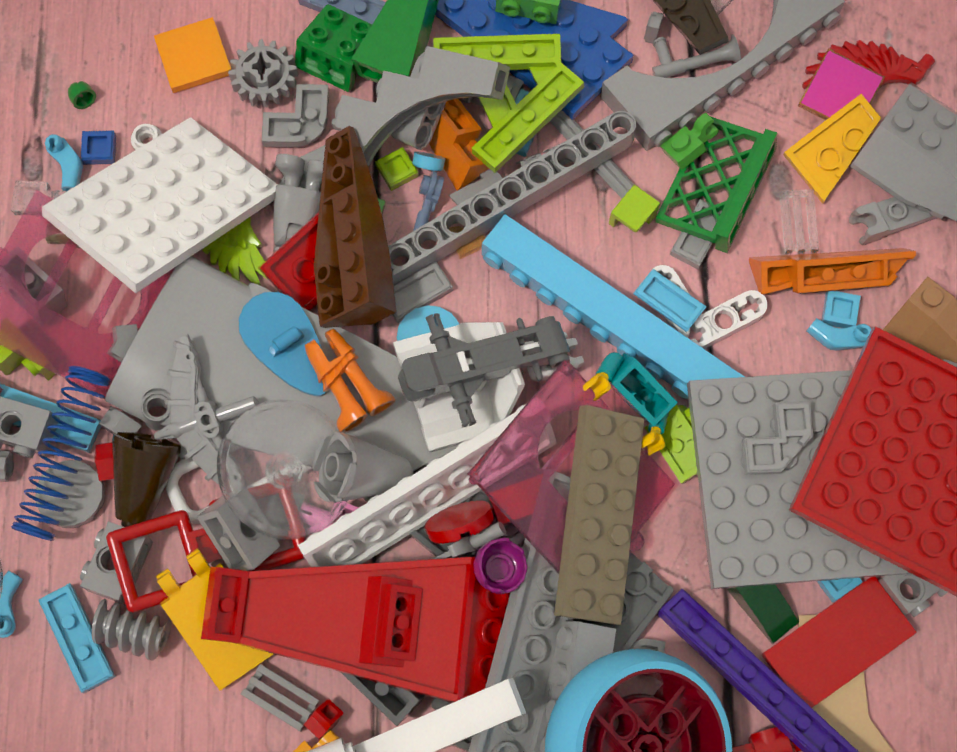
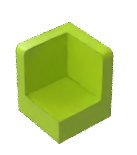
(634, 209)

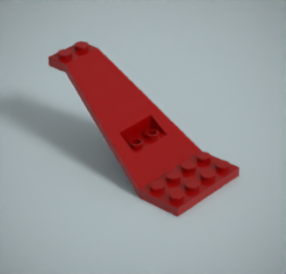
(348, 617)

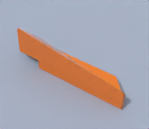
(453, 140)
(828, 270)

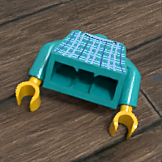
(638, 390)

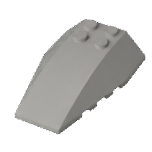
(915, 153)

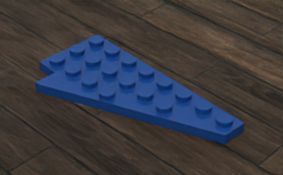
(584, 39)

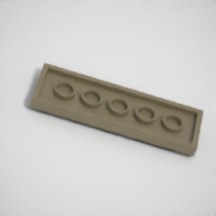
(599, 516)

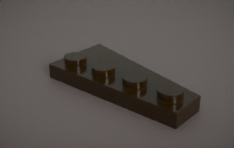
(696, 22)

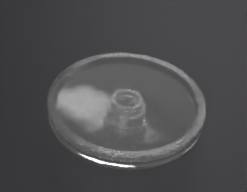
(270, 472)

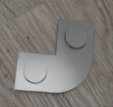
(302, 126)

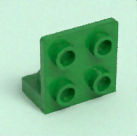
(329, 45)

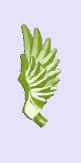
(237, 251)

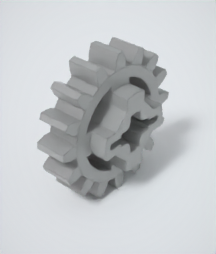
(249, 68)

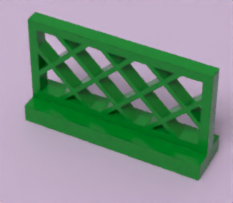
(739, 197)

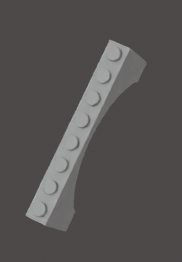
(671, 103)

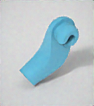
(68, 159)
(839, 338)
(7, 621)

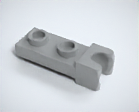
(888, 218)

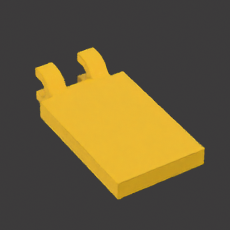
(186, 609)

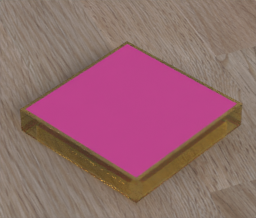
(837, 84)

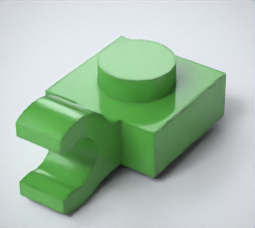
(689, 145)

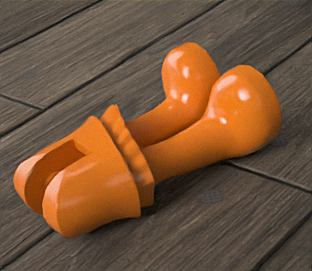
(331, 374)

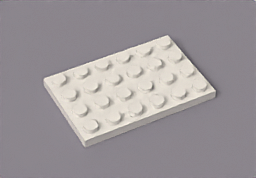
(161, 203)

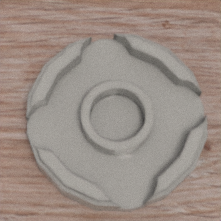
(84, 497)

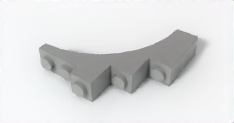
(399, 97)

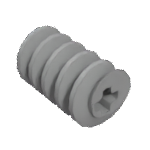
(129, 632)

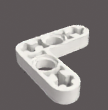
(705, 323)

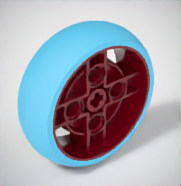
(687, 702)

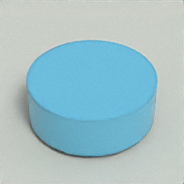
(428, 161)

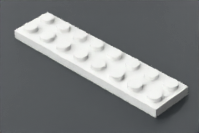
(408, 504)

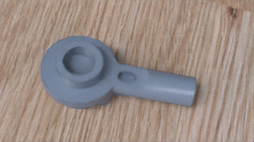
(431, 189)

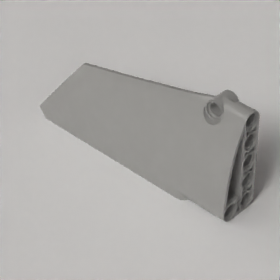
(208, 308)

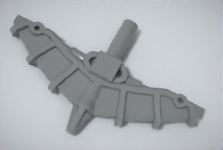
(194, 417)

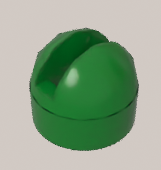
(81, 95)

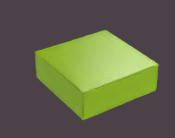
(396, 169)

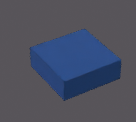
(98, 147)

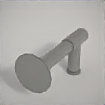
(670, 68)

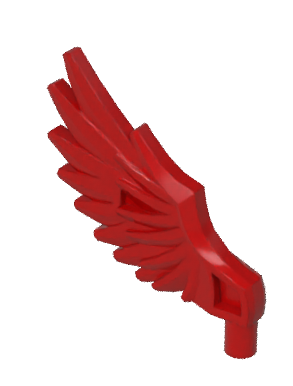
(881, 60)

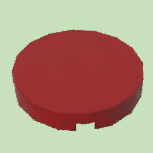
(458, 519)

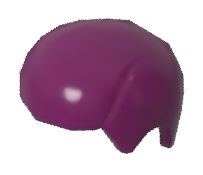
(500, 566)

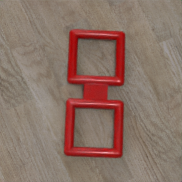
(191, 541)

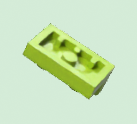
(679, 443)

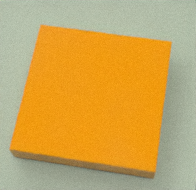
(192, 55)

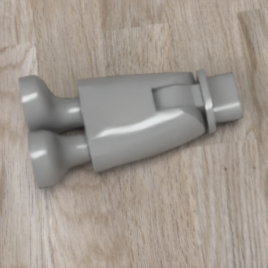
(294, 204)

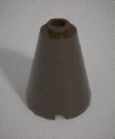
(140, 474)

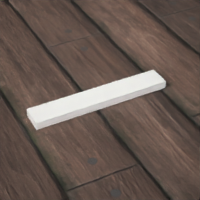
(452, 722)

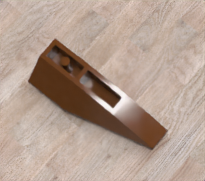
(351, 240)

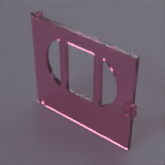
(43, 334)
(522, 491)

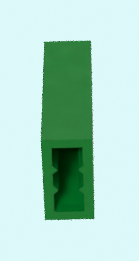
(395, 38)

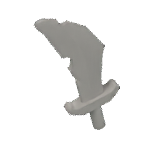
(473, 542)

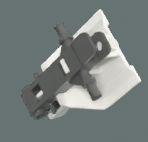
(472, 375)

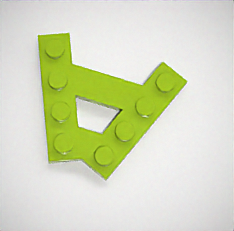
(518, 123)

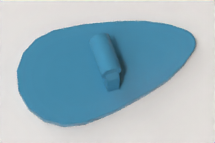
(276, 333)

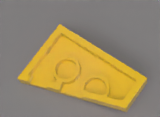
(831, 147)

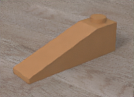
(928, 321)

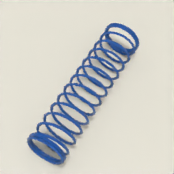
(22, 526)

